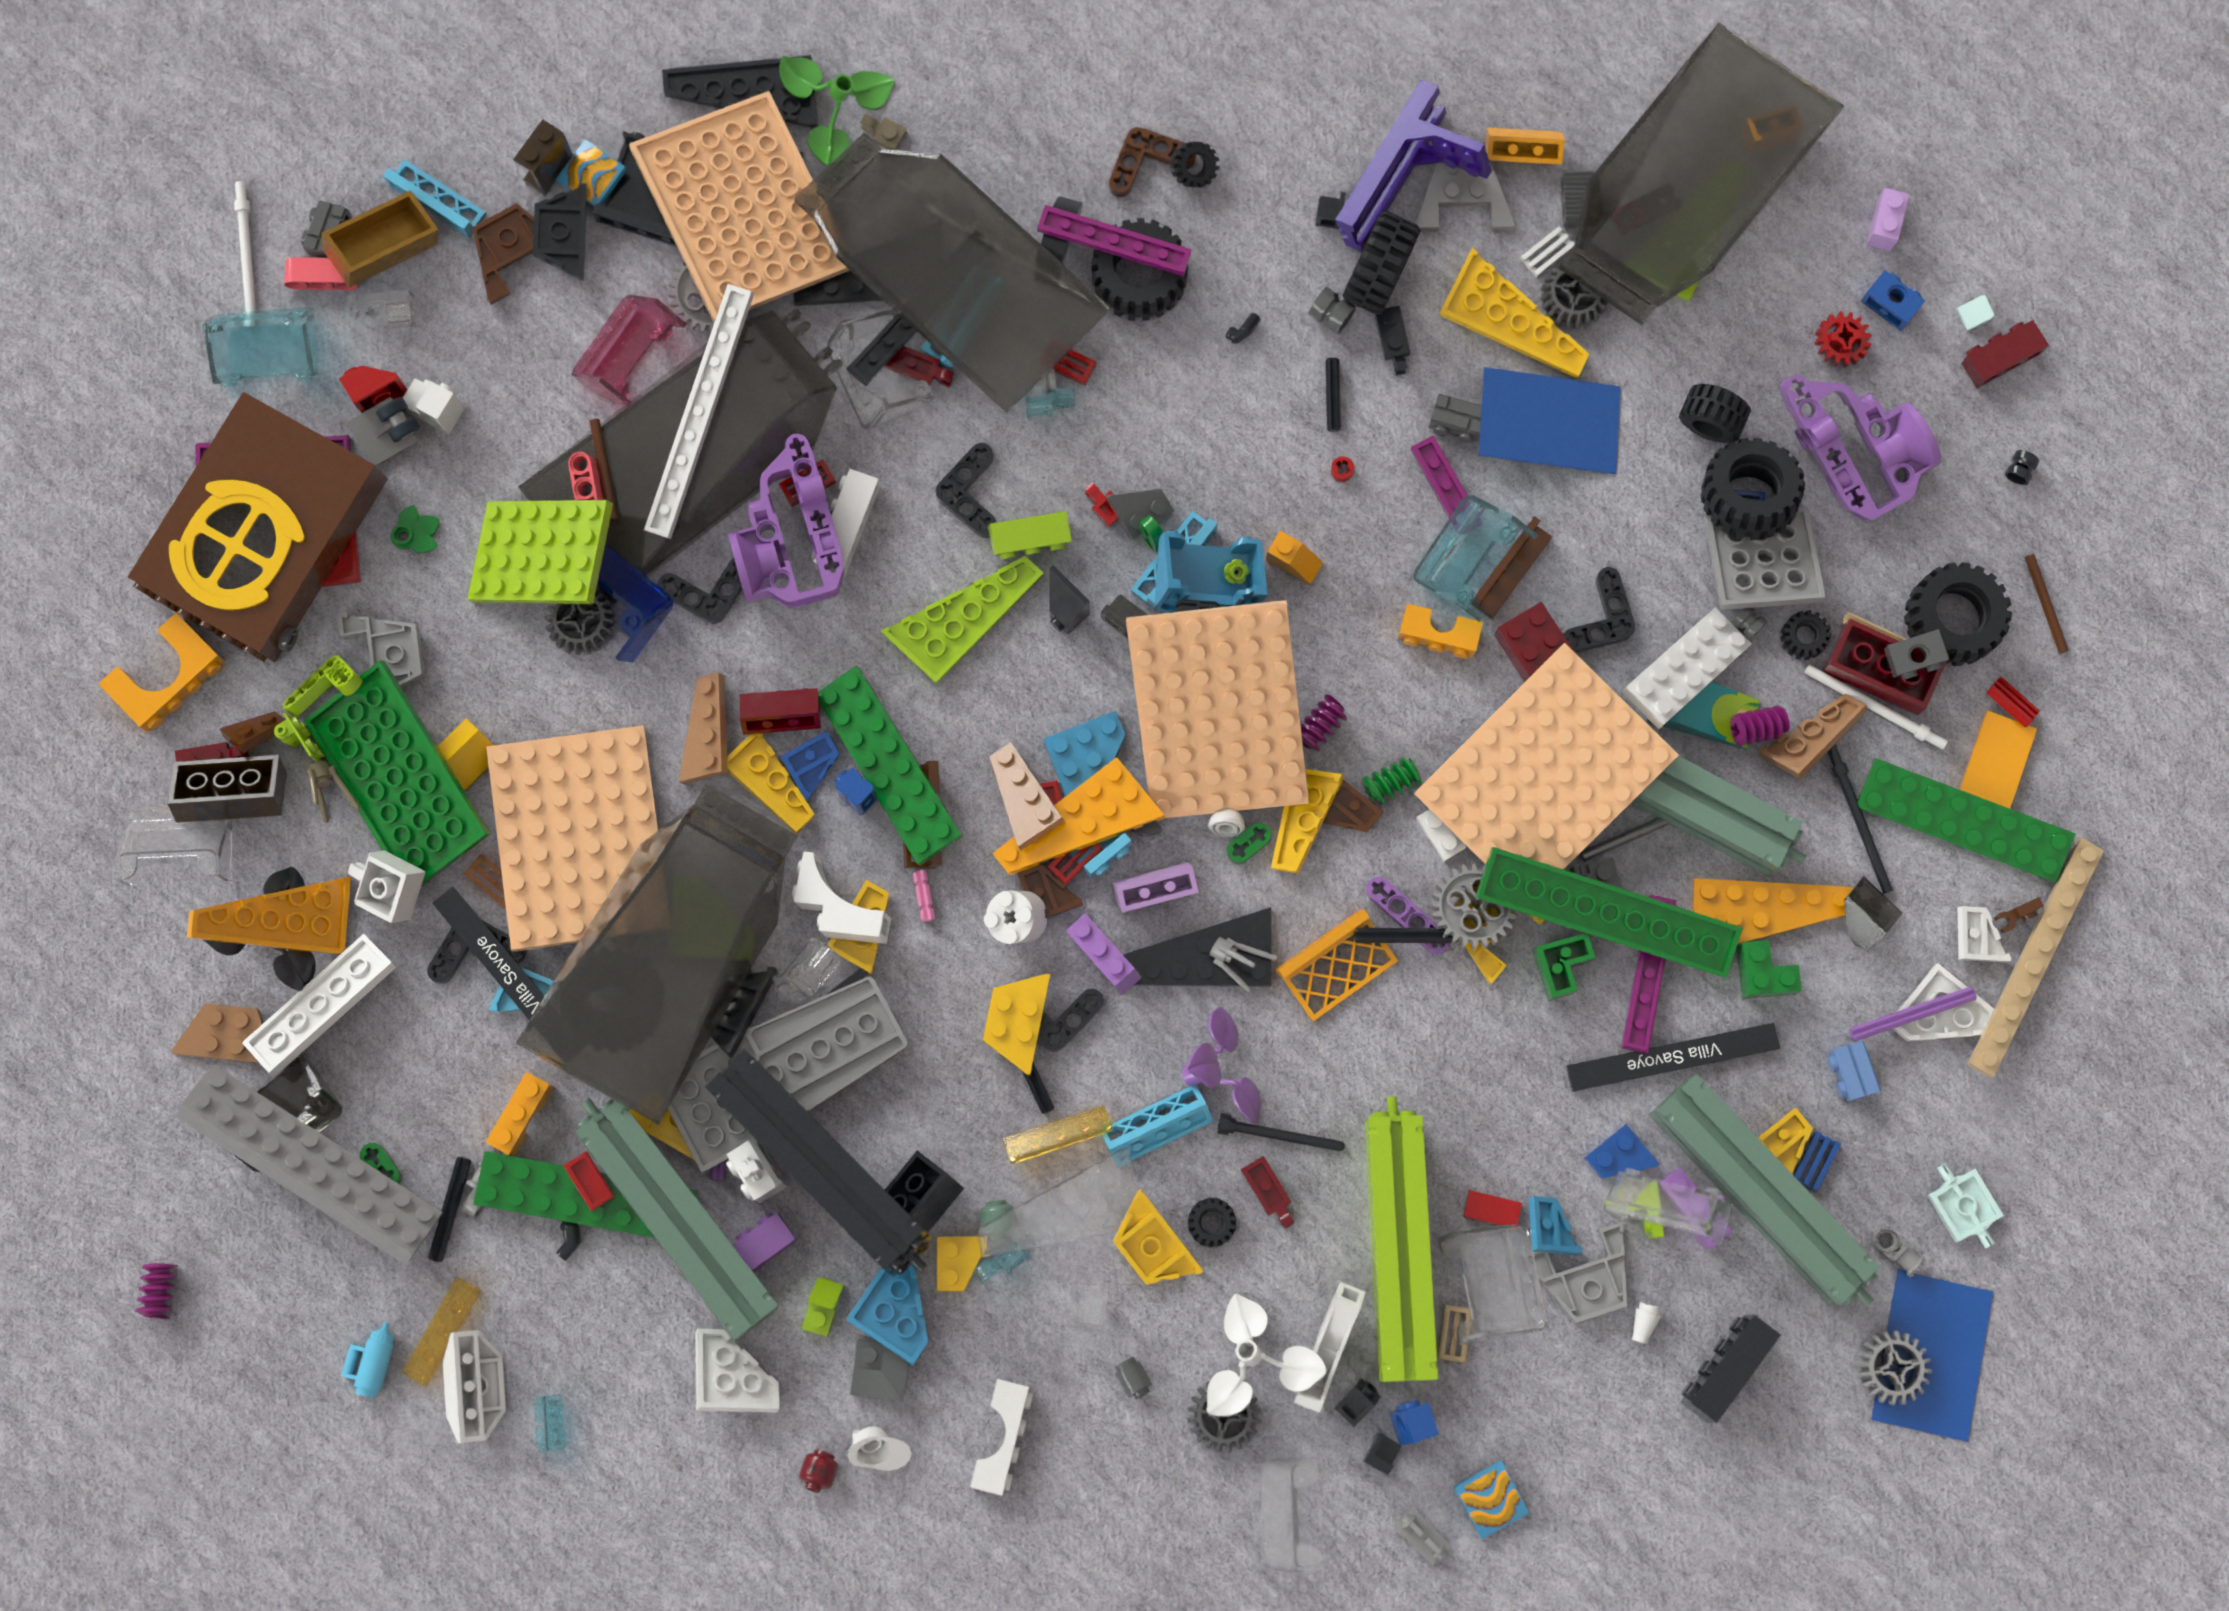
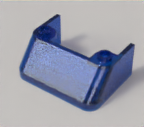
(644, 601)

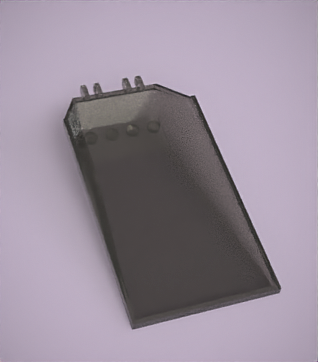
(766, 398)

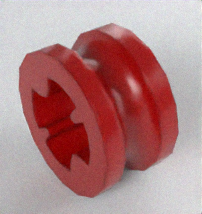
(1334, 469)

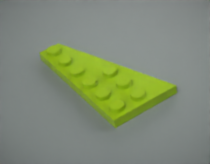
(953, 625)

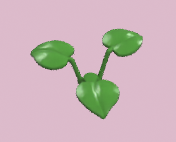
(868, 87)

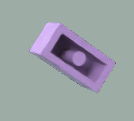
(1887, 219)

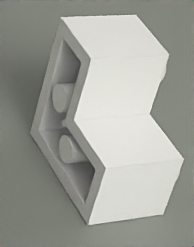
(433, 404)

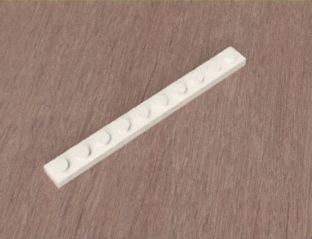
(699, 411)

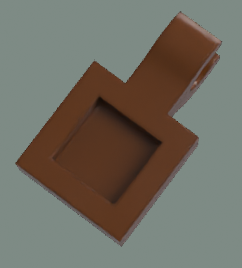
(2023, 911)

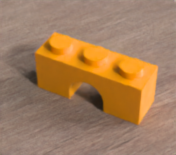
(1418, 630)
(513, 1123)

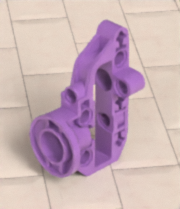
(1902, 443)
(764, 560)

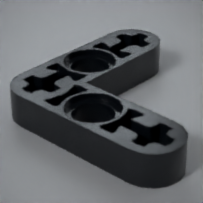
(960, 487)
(705, 600)
(1613, 617)
(450, 969)
(1050, 1026)

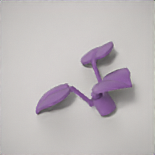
(1205, 1068)

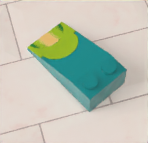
(1711, 712)

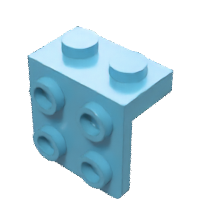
(1113, 848)

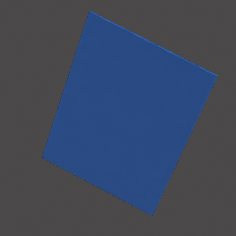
(1549, 420)
(1953, 1328)

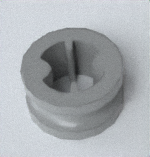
(1049, 381)

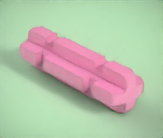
(923, 896)

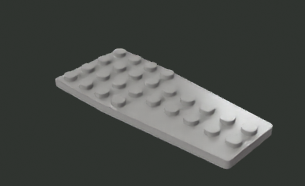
(807, 1050)

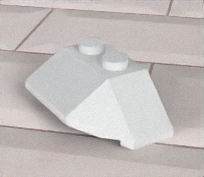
(473, 1386)

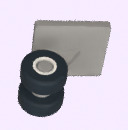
(384, 430)

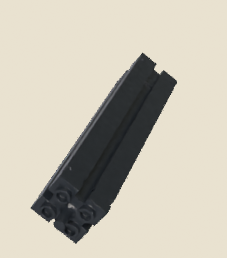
(820, 1165)

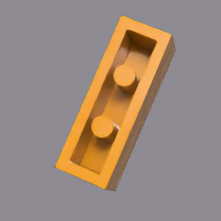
(1524, 145)

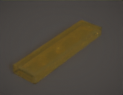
(1057, 1134)
(436, 1337)

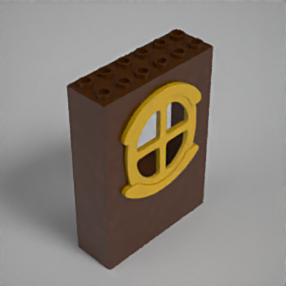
(281, 470)

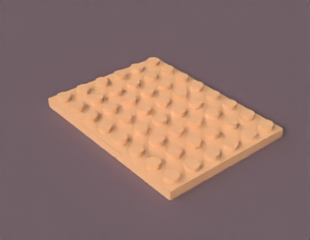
(731, 206)
(1218, 709)
(1548, 767)
(567, 827)

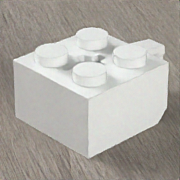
(387, 886)
(756, 1171)

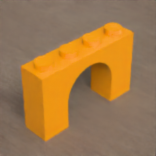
(197, 663)

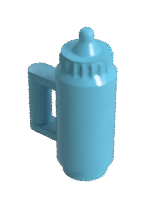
(373, 1362)

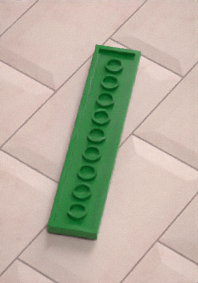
(1608, 912)

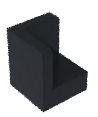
(1328, 211)
(1382, 1453)

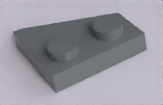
(1137, 505)

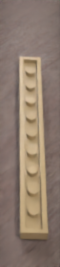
(2035, 958)

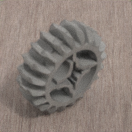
(1917, 1363)

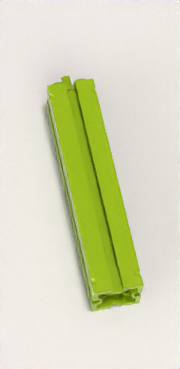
(1400, 1245)

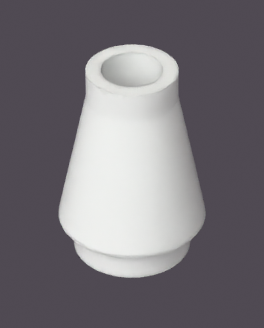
(1645, 1322)

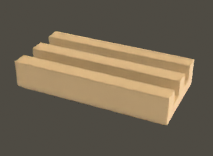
(1441, 1353)

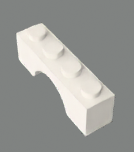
(993, 1472)

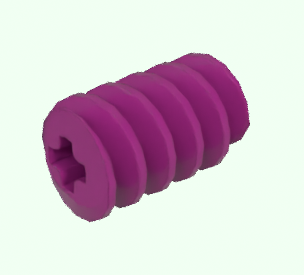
(1321, 722)
(1759, 725)
(156, 1290)

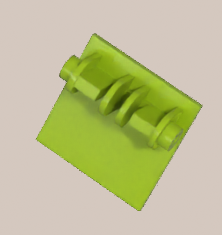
(295, 733)

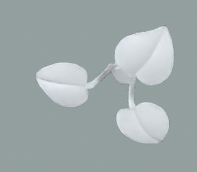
(1247, 1320)

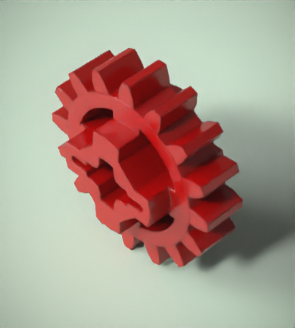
(1850, 331)

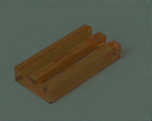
(475, 866)

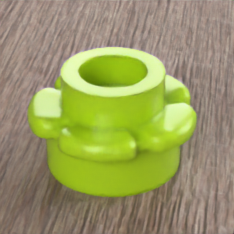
(1229, 574)

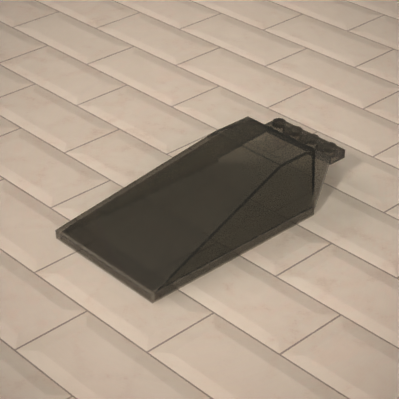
(1694, 173)
(952, 265)
(665, 954)

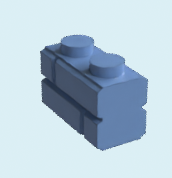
(1853, 1071)

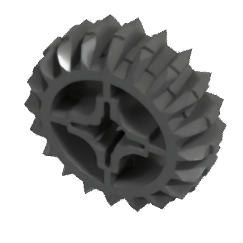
(1564, 292)
(569, 622)
(1220, 1438)

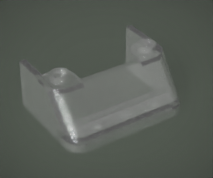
(1668, 1205)

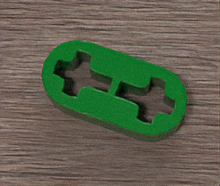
(1150, 532)
(1244, 838)
(384, 1158)

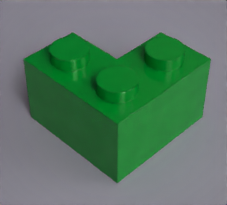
(1557, 959)
(1759, 977)

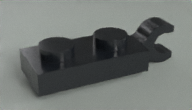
(1393, 338)

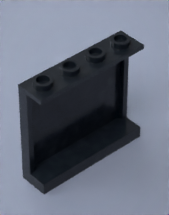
(631, 201)

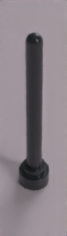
(1230, 1125)

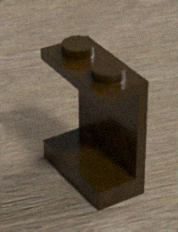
(544, 156)

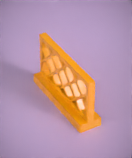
(1322, 946)

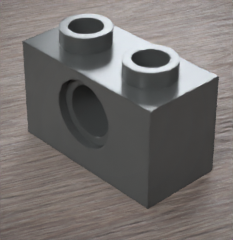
(1929, 644)

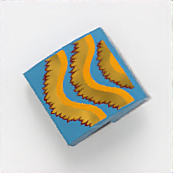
(592, 167)
(1491, 1499)

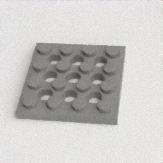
(1779, 568)

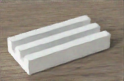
(1563, 238)

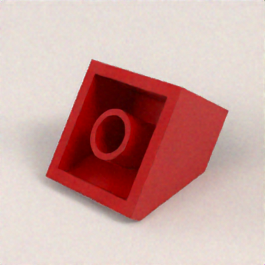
(371, 386)

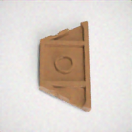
(219, 1033)

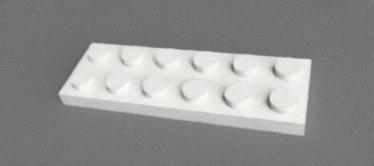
(1686, 668)
(318, 1005)

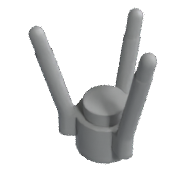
(1225, 950)

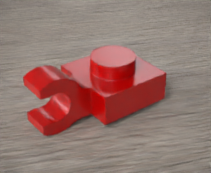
(1102, 507)

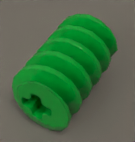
(1391, 780)

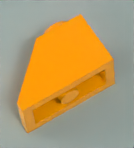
(1293, 558)

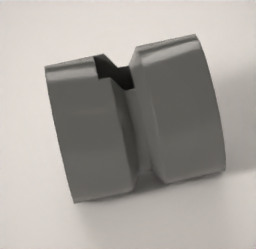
(1332, 310)

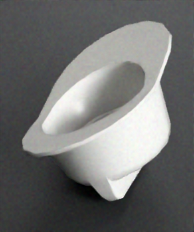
(877, 1450)

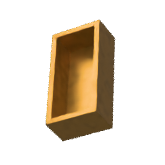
(379, 238)

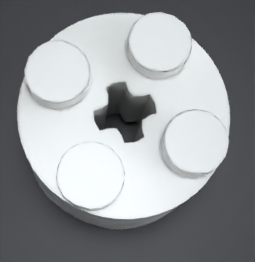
(1016, 917)

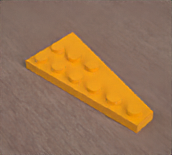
(1092, 813)
(293, 919)

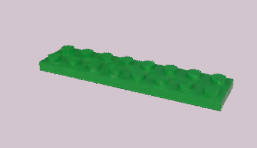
(889, 765)
(1965, 820)
(550, 1193)

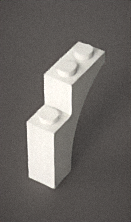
(838, 917)
(1332, 1340)

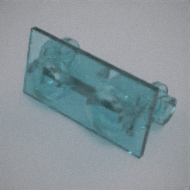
(550, 1411)

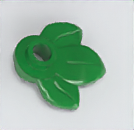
(418, 530)

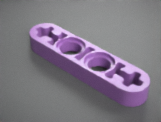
(1411, 911)

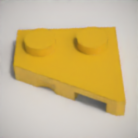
(1787, 1138)
(956, 1261)

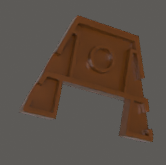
(500, 243)

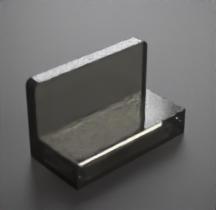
(1117, 612)

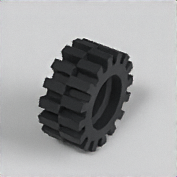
(1180, 164)
(1816, 624)
(1228, 1218)

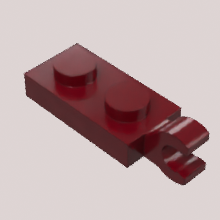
(920, 367)
(207, 752)
(1268, 1190)

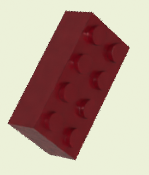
(1530, 639)
(1862, 662)

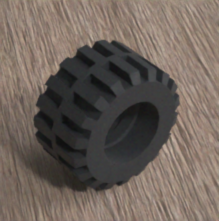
(1714, 413)

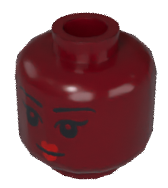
(818, 1471)

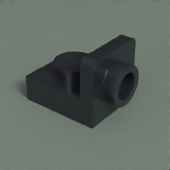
(1358, 1402)

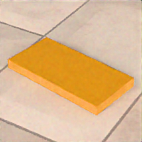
(1998, 759)

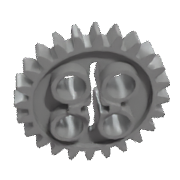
(685, 289)
(1452, 917)

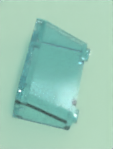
(261, 345)

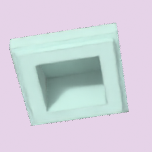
(1976, 313)

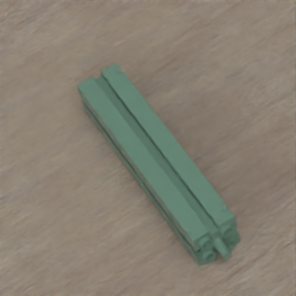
(1723, 816)
(1766, 1193)
(675, 1217)

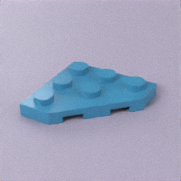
(1084, 749)
(893, 1314)

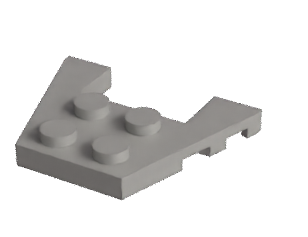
(1459, 188)
(389, 641)
(1592, 1287)

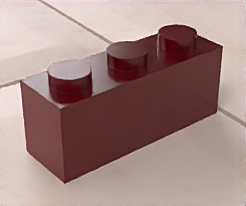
(2004, 353)
(780, 711)

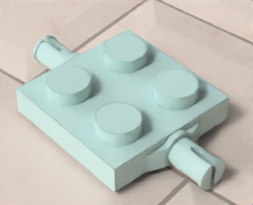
(1965, 1205)

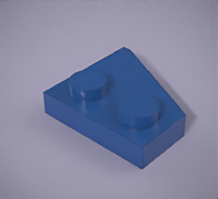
(811, 762)
(1620, 1152)

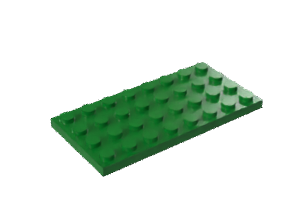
(397, 774)

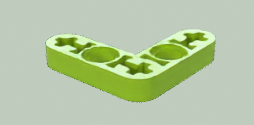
(332, 671)

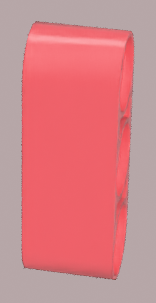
(313, 275)
(582, 479)

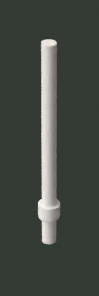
(242, 208)
(1920, 731)

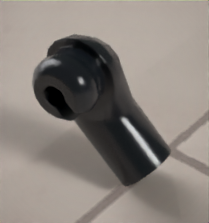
(1244, 331)
(571, 1237)

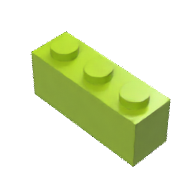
(1030, 535)

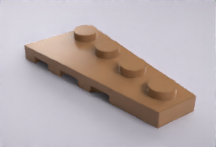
(1814, 737)

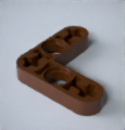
(1138, 152)

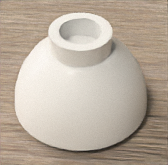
(1226, 823)

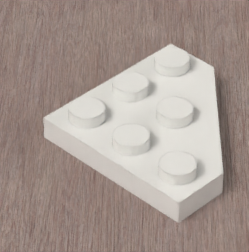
(1957, 1022)
(730, 1376)

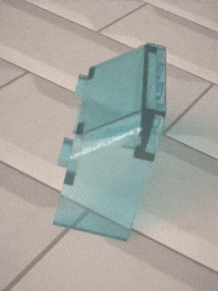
(1462, 548)

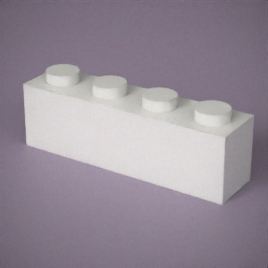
(851, 513)

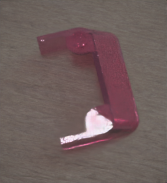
(622, 344)

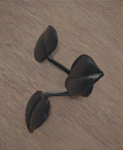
(294, 967)

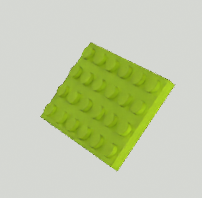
(540, 552)

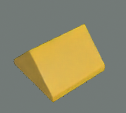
(466, 753)

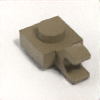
(886, 134)

